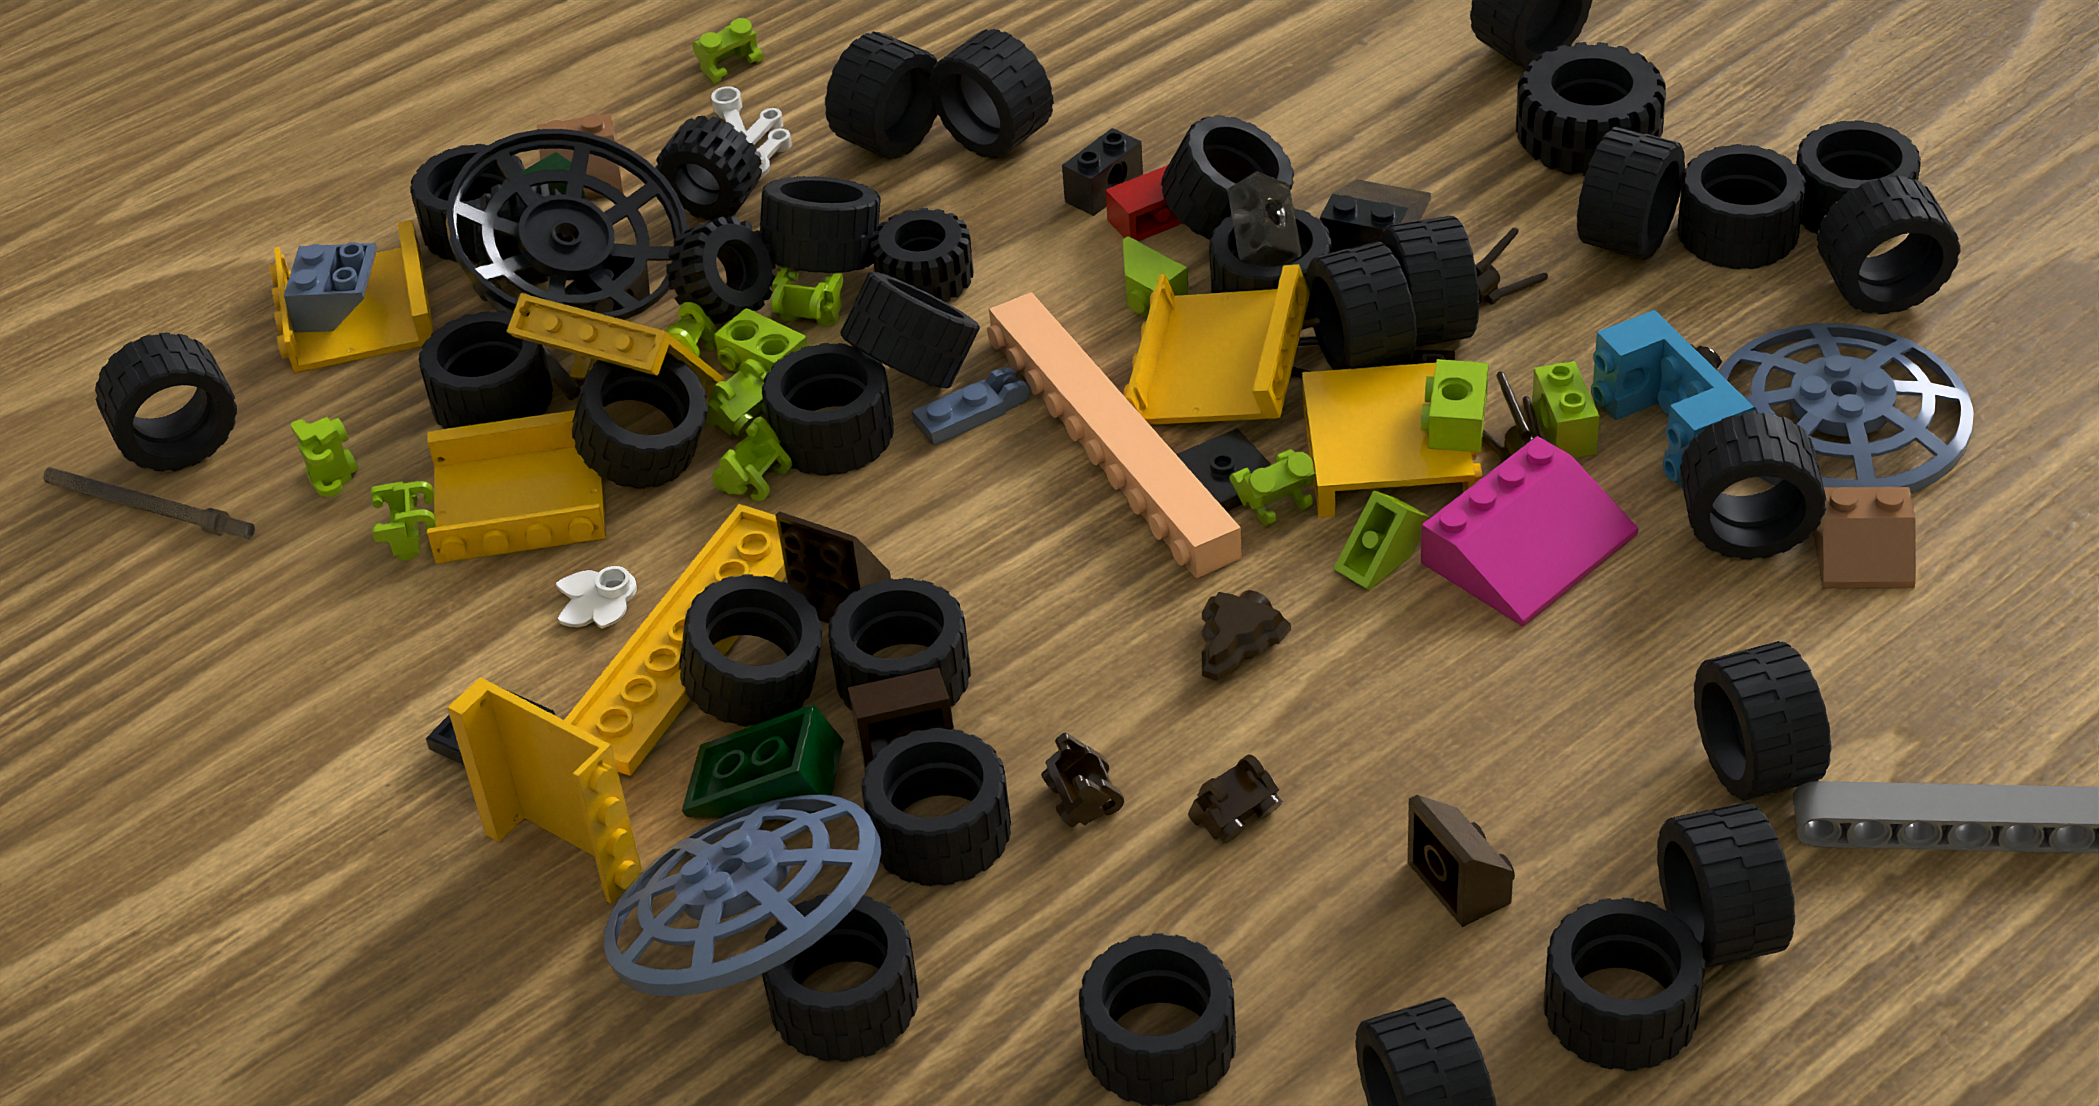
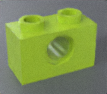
(1456, 405)
(1565, 409)

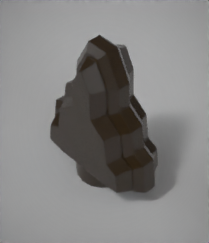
(1238, 631)

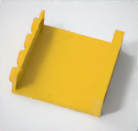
(387, 320)
(602, 339)
(1218, 353)
(1369, 433)
(512, 488)
(548, 773)

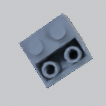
(327, 284)

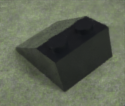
(1365, 208)

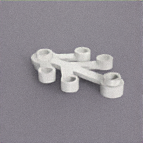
(728, 103)

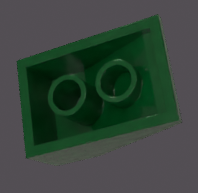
(765, 763)

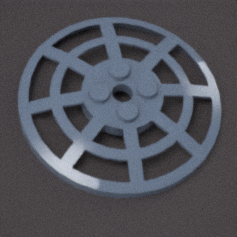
(1867, 401)
(734, 878)

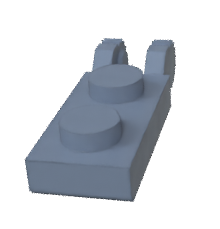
(971, 405)

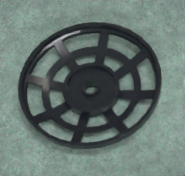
(565, 215)

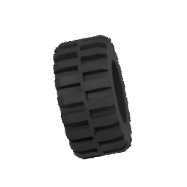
(1581, 94)

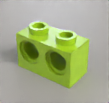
(755, 338)

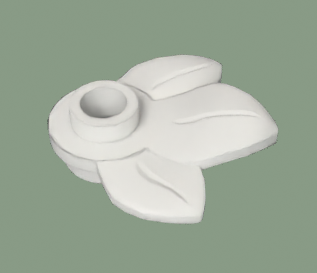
(596, 596)

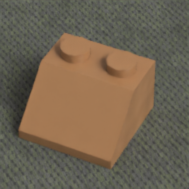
(597, 166)
(1867, 538)

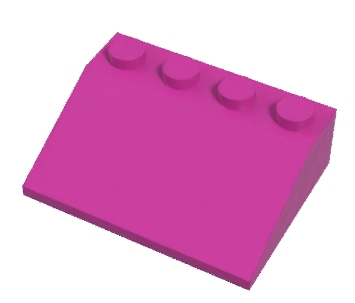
(1525, 532)

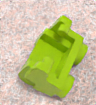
(734, 39)
(807, 302)
(692, 326)
(737, 400)
(324, 454)
(750, 461)
(1275, 483)
(402, 530)

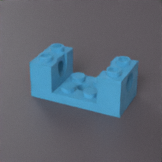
(1653, 364)

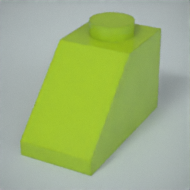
(1142, 272)
(1380, 540)

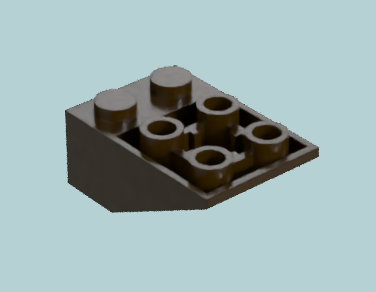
(825, 563)

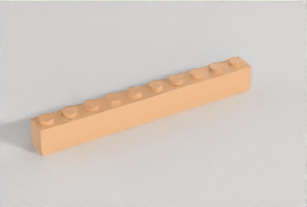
(1115, 436)

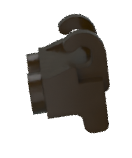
(1081, 781)
(1233, 798)

